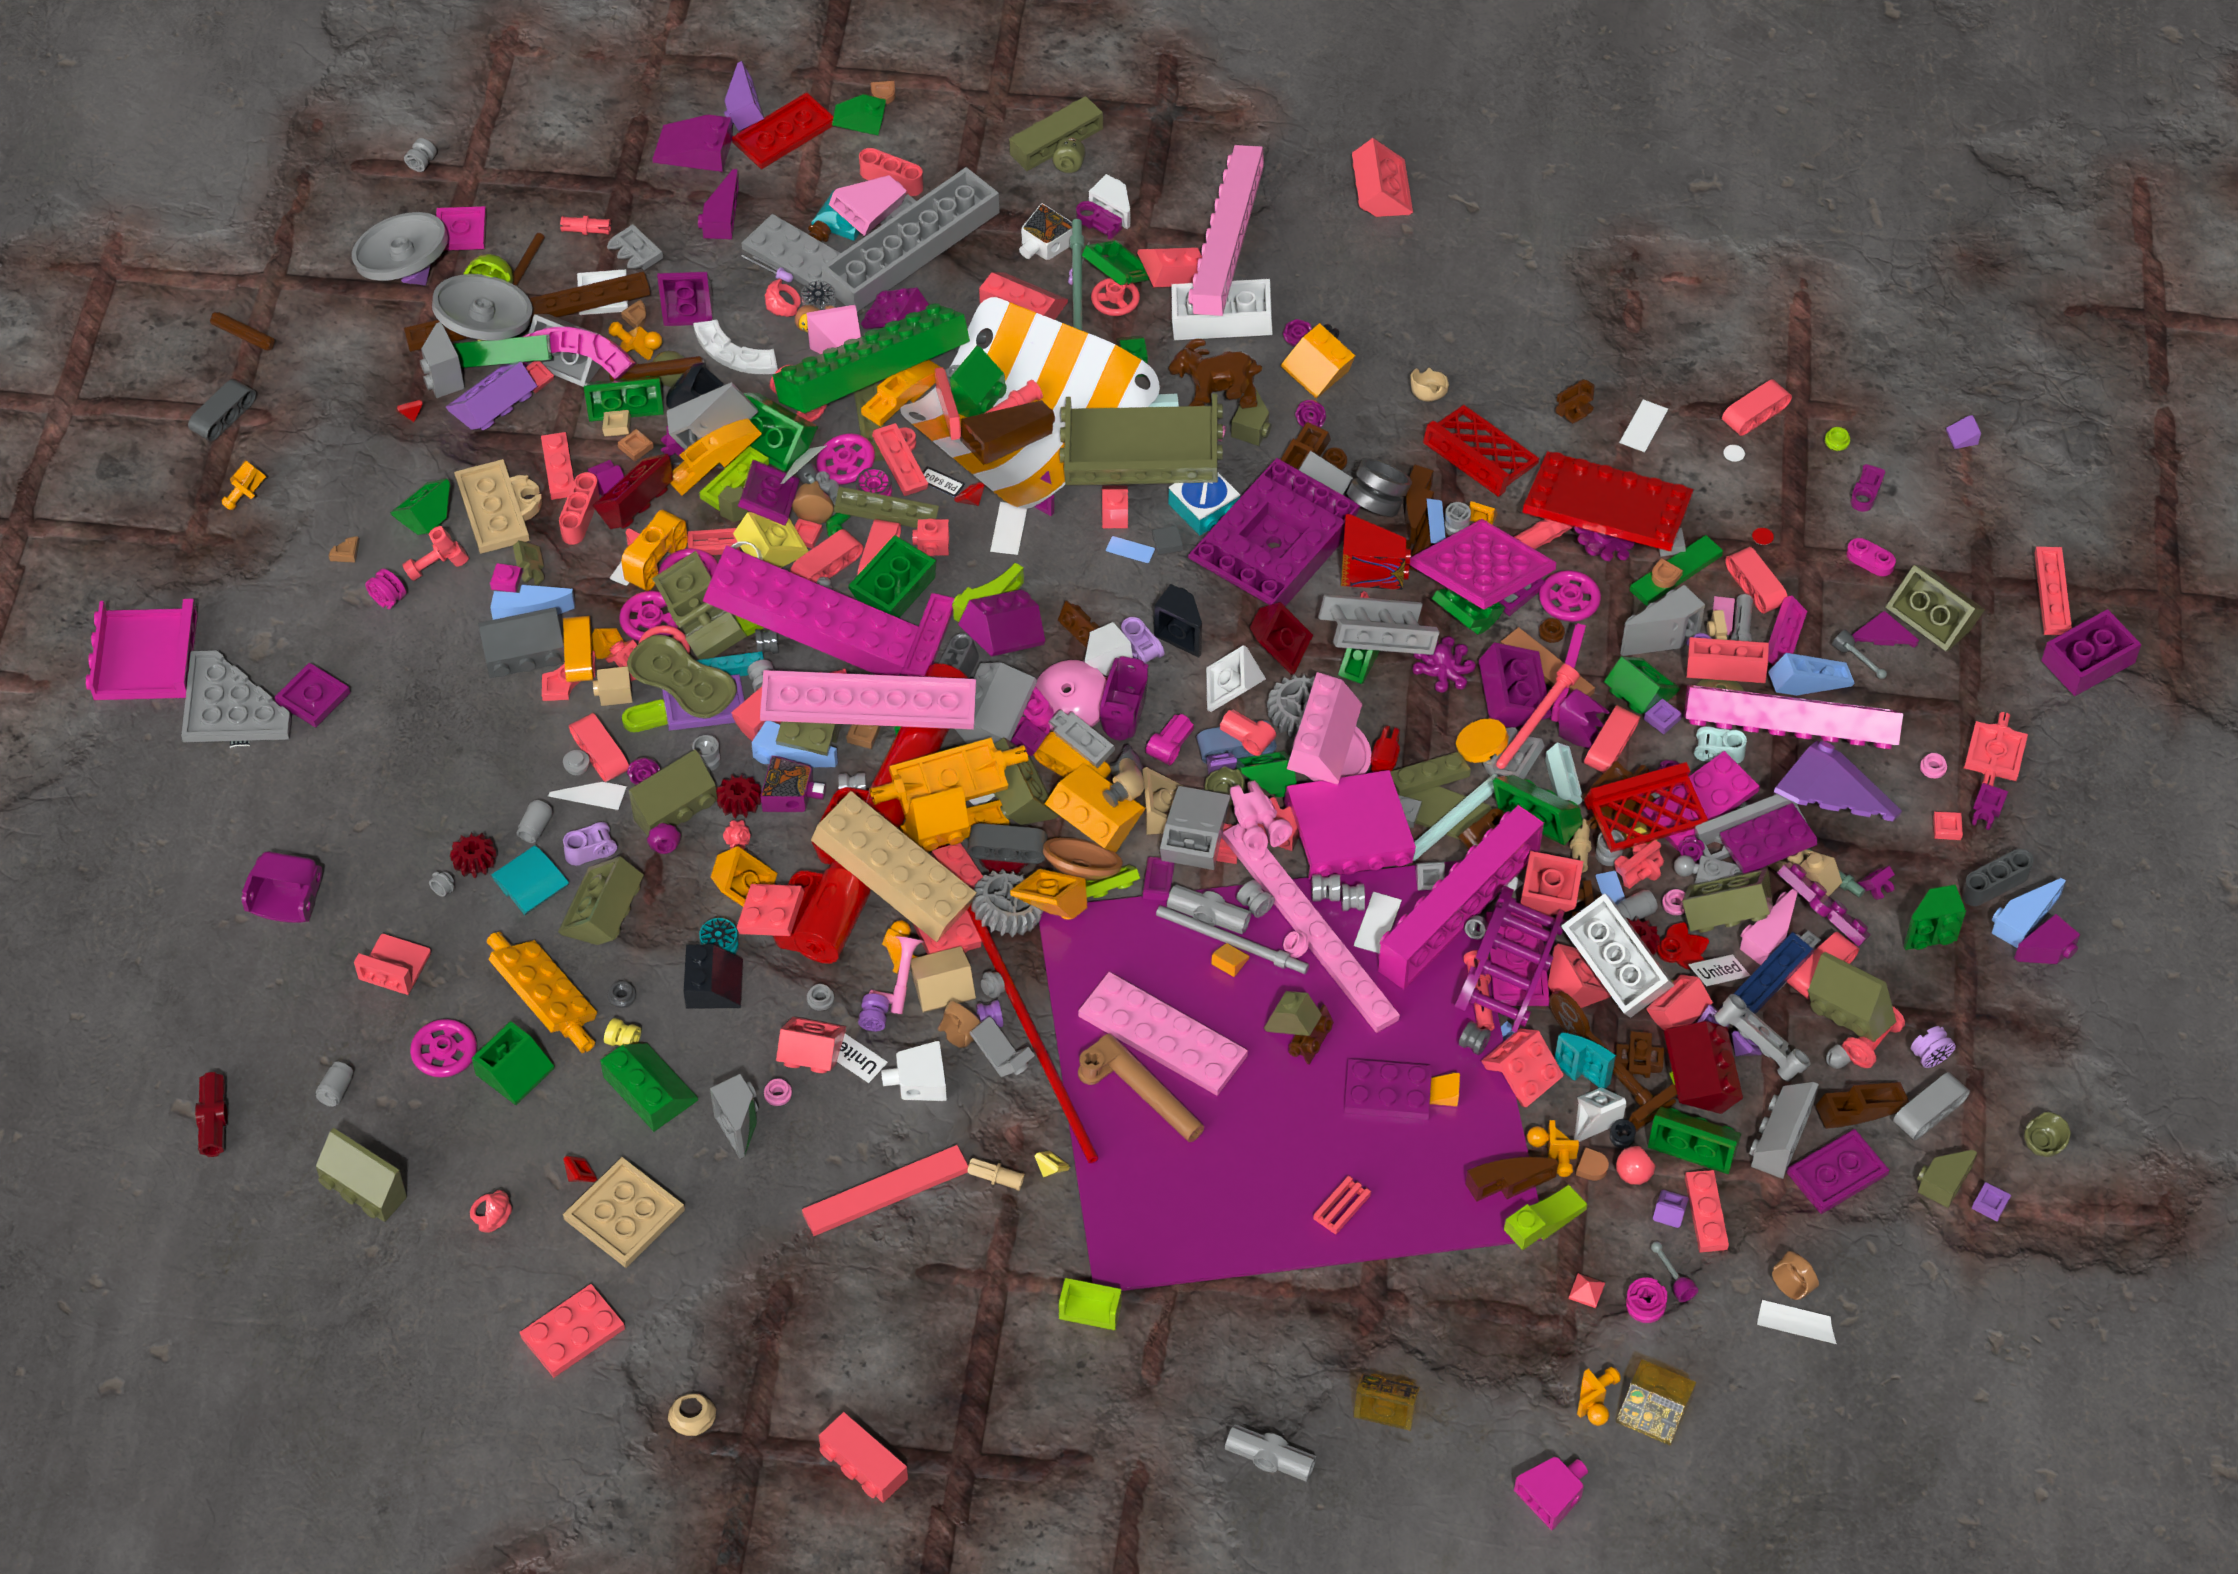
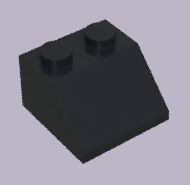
(1178, 620)
(712, 978)

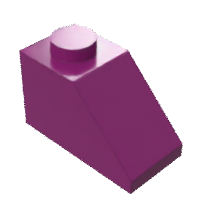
(2049, 943)

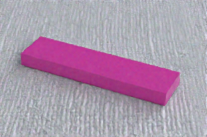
(929, 635)
(1571, 660)

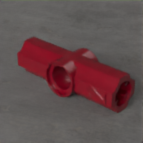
(211, 1114)

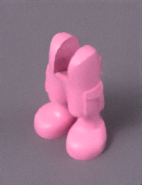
(1255, 809)

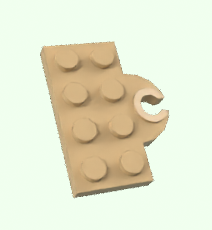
(497, 504)

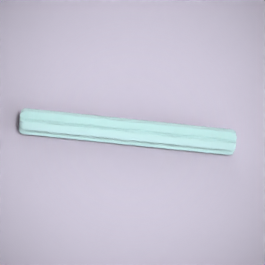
(1452, 818)

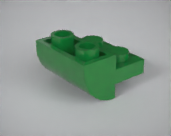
(1467, 612)

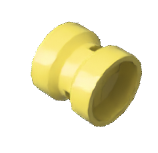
(618, 1033)

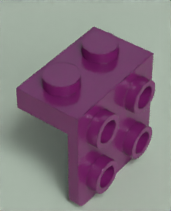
(893, 306)

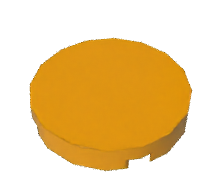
(1482, 740)

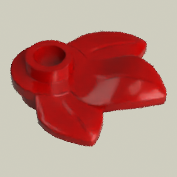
(1686, 947)

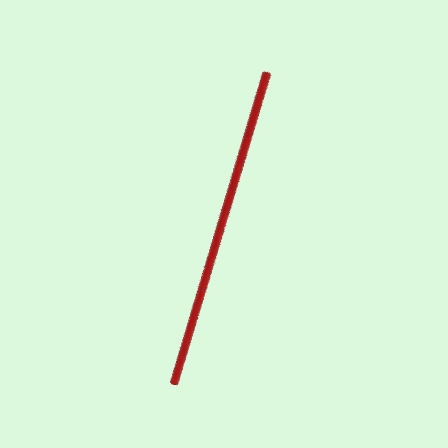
(1034, 1039)

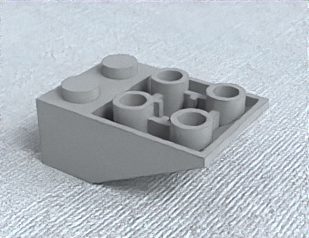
(707, 413)
(1664, 623)
(1194, 827)

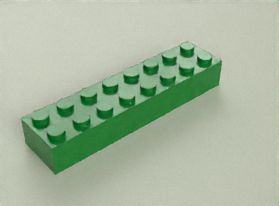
(870, 357)

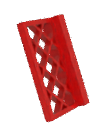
(1471, 459)
(1639, 786)

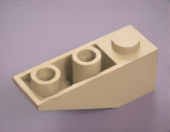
(1818, 868)

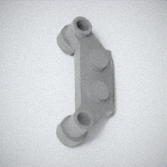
(1769, 1042)

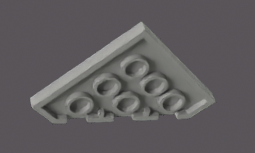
(227, 705)

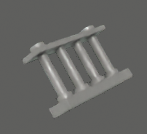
(1378, 624)

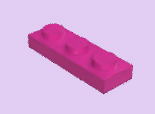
(1786, 629)

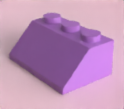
(493, 396)

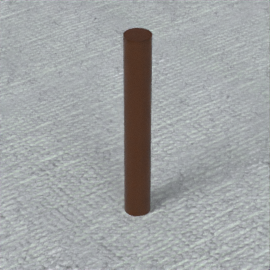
(527, 258)

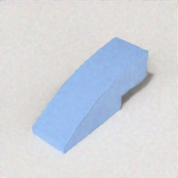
(530, 600)

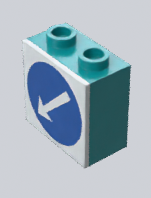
(1202, 503)

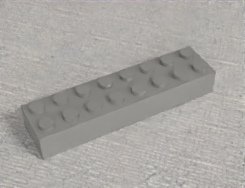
(911, 239)

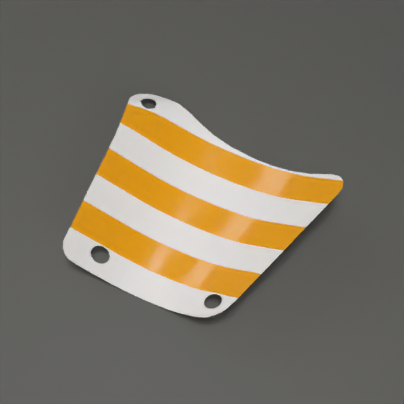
(1063, 365)

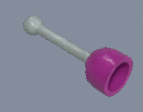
(1683, 1287)

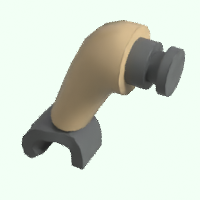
(1127, 778)

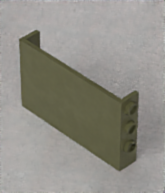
(1141, 444)

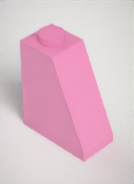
(868, 202)

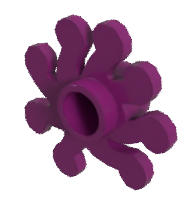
(1603, 544)
(1445, 665)

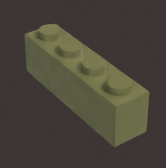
(1039, 141)

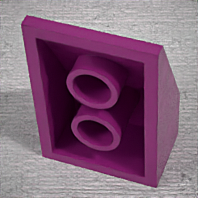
(695, 143)
(685, 298)

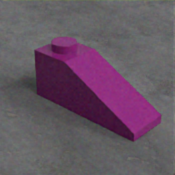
(720, 209)

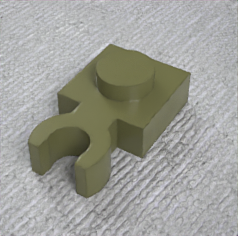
(530, 559)

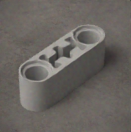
(1931, 1106)

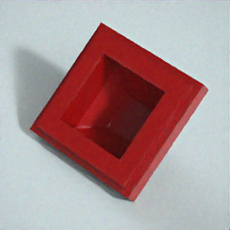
(410, 410)
(971, 494)
(578, 1170)

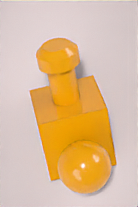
(637, 339)
(245, 480)
(901, 929)
(1559, 1146)
(1593, 1395)

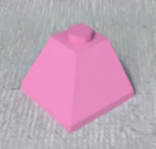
(832, 327)

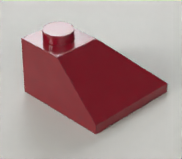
(1281, 635)

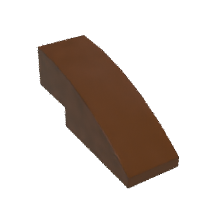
(1310, 439)
(1416, 500)
(1861, 1104)
(1510, 1176)

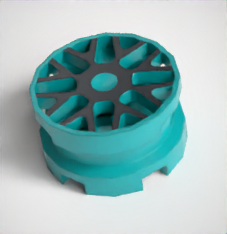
(720, 934)

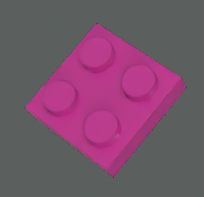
(464, 227)

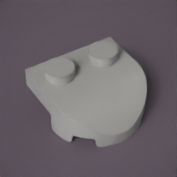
(1522, 760)

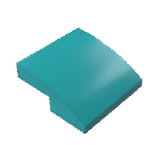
(530, 879)
(1584, 1057)

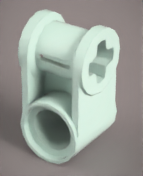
(1720, 740)

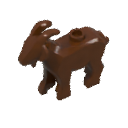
(1217, 373)

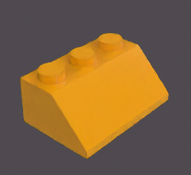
(1082, 804)

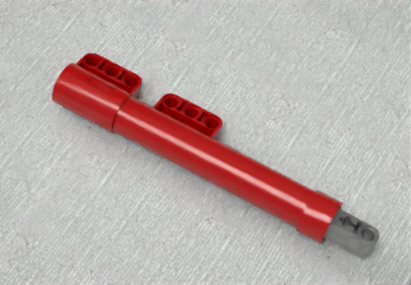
(838, 897)

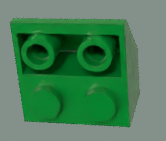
(1936, 919)
(512, 1063)

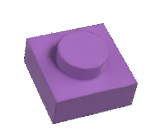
(1663, 716)
(1991, 1201)

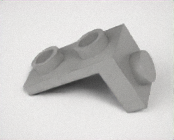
(999, 1050)

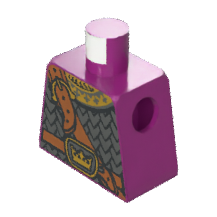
(789, 786)

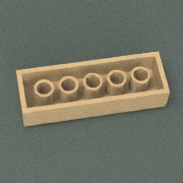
(893, 866)

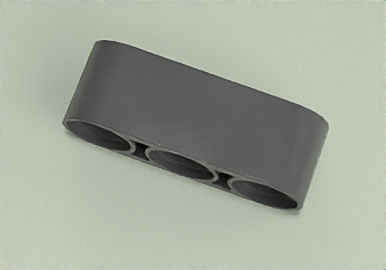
(222, 410)
(1007, 843)
(1986, 879)

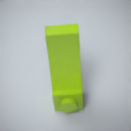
(1007, 582)
(1544, 1217)

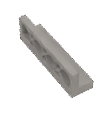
(1710, 830)

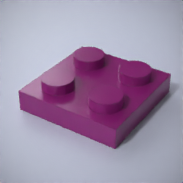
(312, 695)

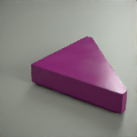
(1885, 631)

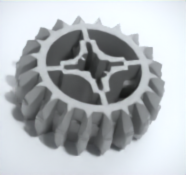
(1286, 701)
(1001, 910)

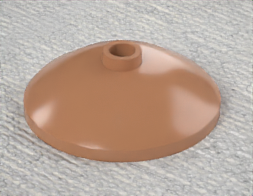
(1082, 858)

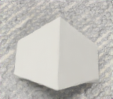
(1106, 645)
(1597, 1112)

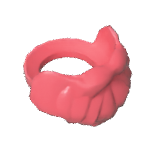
(777, 304)
(496, 1212)

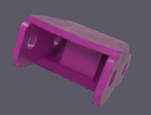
(1121, 705)
(282, 887)

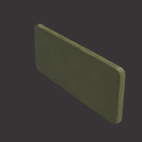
(1439, 802)

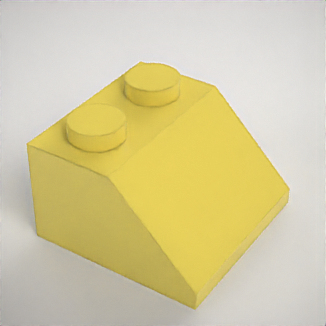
(777, 542)

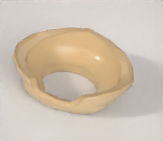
(697, 1424)

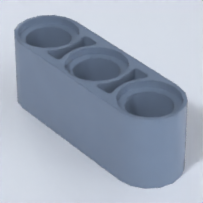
(1216, 742)

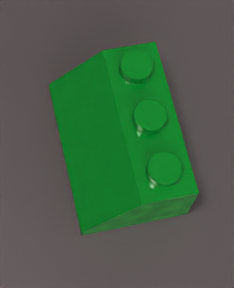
(638, 395)
(783, 434)
(894, 577)
(1559, 816)
(647, 1084)
(1694, 1139)

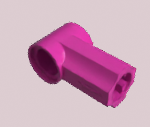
(1167, 744)

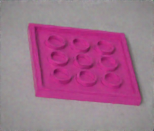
(1483, 564)

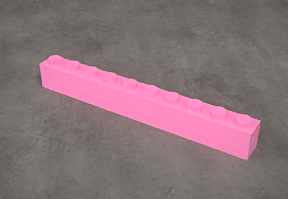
(1227, 230)

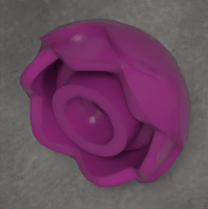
(1295, 331)
(1303, 413)
(641, 764)
(663, 838)

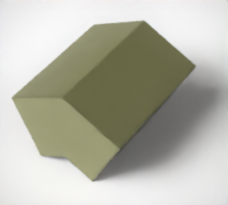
(729, 502)

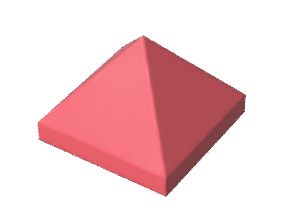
(1586, 1290)

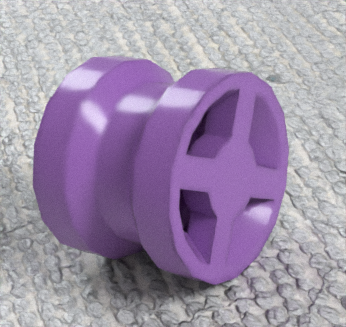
(992, 1010)

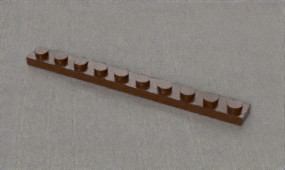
(556, 304)

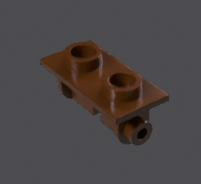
(1077, 622)
(1310, 1045)

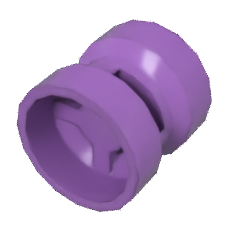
(873, 1013)

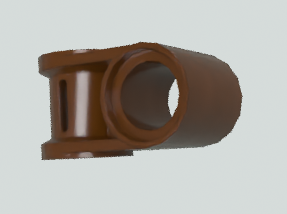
(1474, 834)

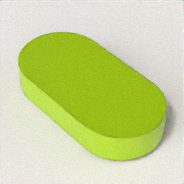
(645, 716)

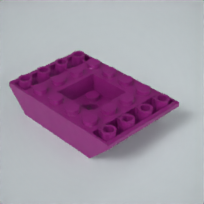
(1279, 509)

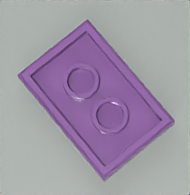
(679, 719)

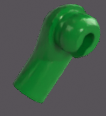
(835, 523)

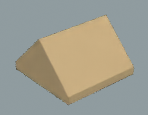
(1157, 800)
(942, 979)

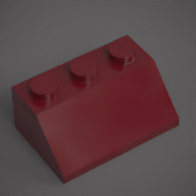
(635, 491)
(1703, 1066)

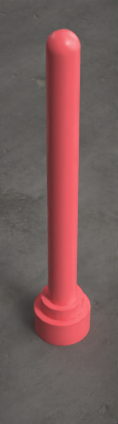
(1565, 677)

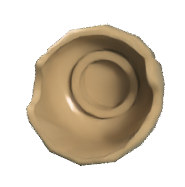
(1428, 385)

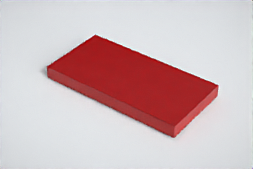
(783, 130)

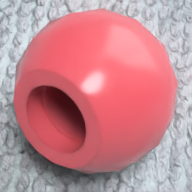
(1635, 1165)

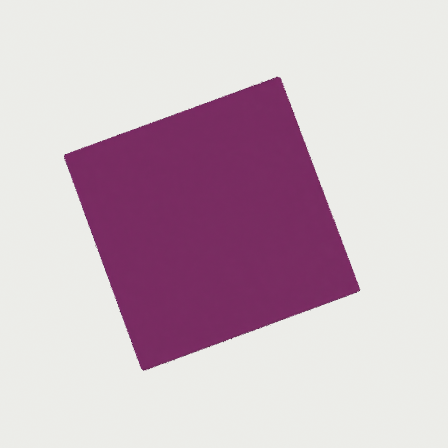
(1278, 1128)

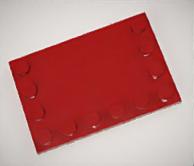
(1608, 500)

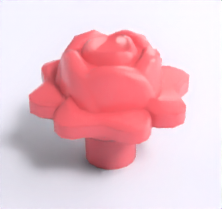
(737, 834)

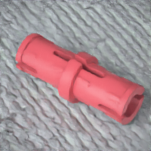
(585, 225)

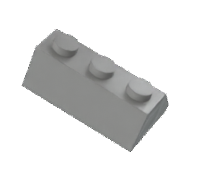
(565, 365)
(999, 702)
(1783, 1128)

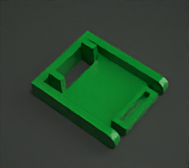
(1120, 266)

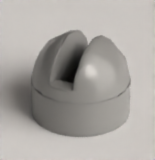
(1471, 925)
(1837, 1057)

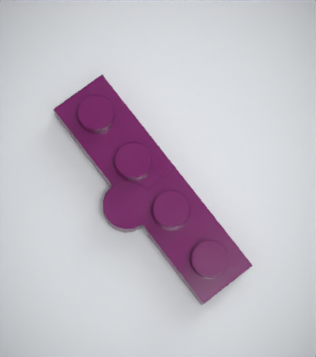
(1823, 904)

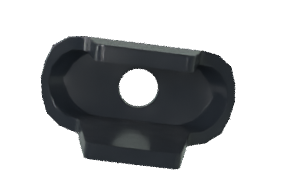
(692, 383)

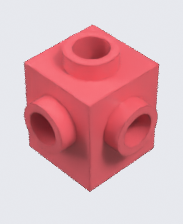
(932, 536)

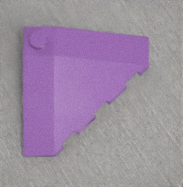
(1835, 783)

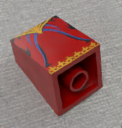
(1373, 556)

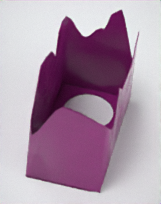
(1579, 719)

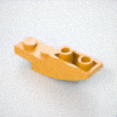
(898, 390)
(718, 446)

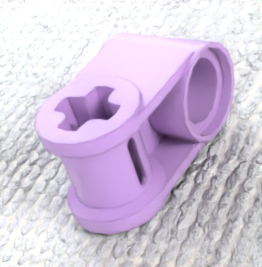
(1143, 642)
(588, 844)

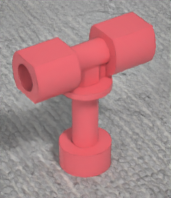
(443, 549)

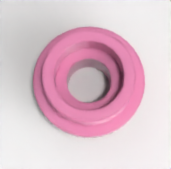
(1935, 760)
(1673, 896)
(1296, 944)
(774, 1086)

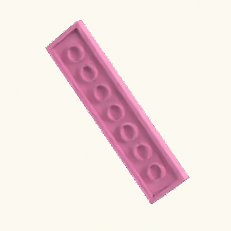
(868, 699)

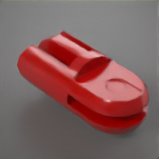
(1386, 751)

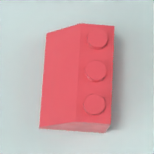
(1381, 180)
(1022, 294)

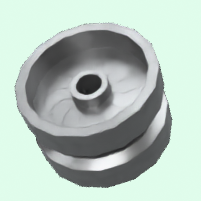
(1379, 487)

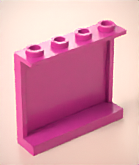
(141, 652)
(1351, 824)

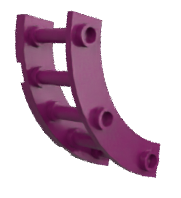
(1492, 939)

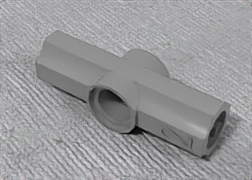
(1209, 908)
(1270, 1452)

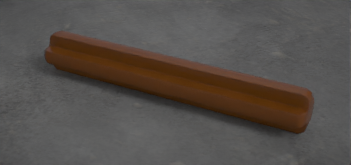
(660, 368)

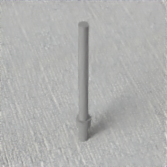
(1280, 958)

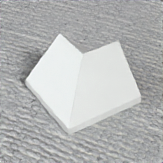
(1231, 677)

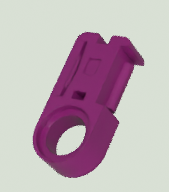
(1100, 219)
(1869, 486)

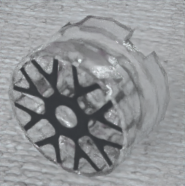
(818, 296)

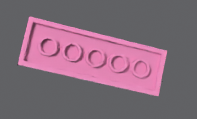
(1163, 1033)

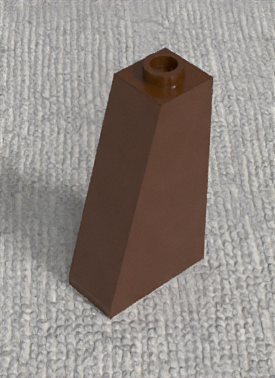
(1006, 430)

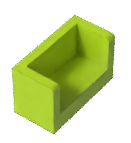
(1090, 1304)

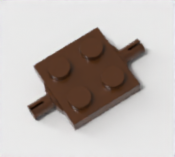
(1613, 774)

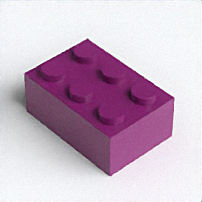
(2091, 652)

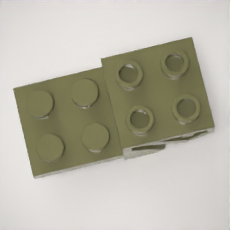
(706, 626)

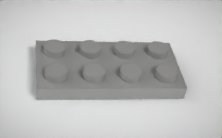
(789, 248)

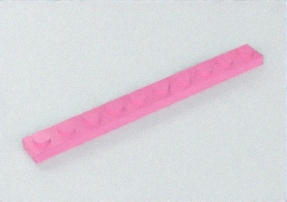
(1322, 939)

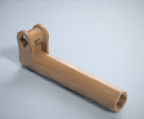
(1110, 1056)

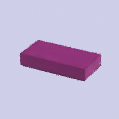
(1158, 879)

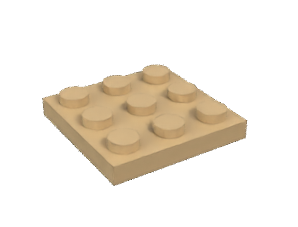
(623, 1212)

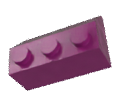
(1004, 622)
(1512, 683)

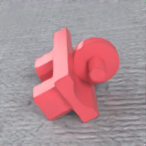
(1643, 864)

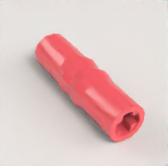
(1542, 533)

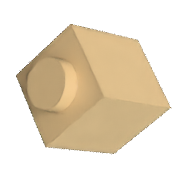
(613, 686)

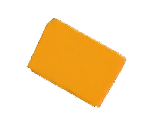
(1483, 512)
(603, 640)
(1229, 959)
(1445, 1090)

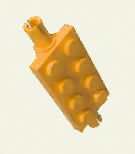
(973, 766)
(544, 988)

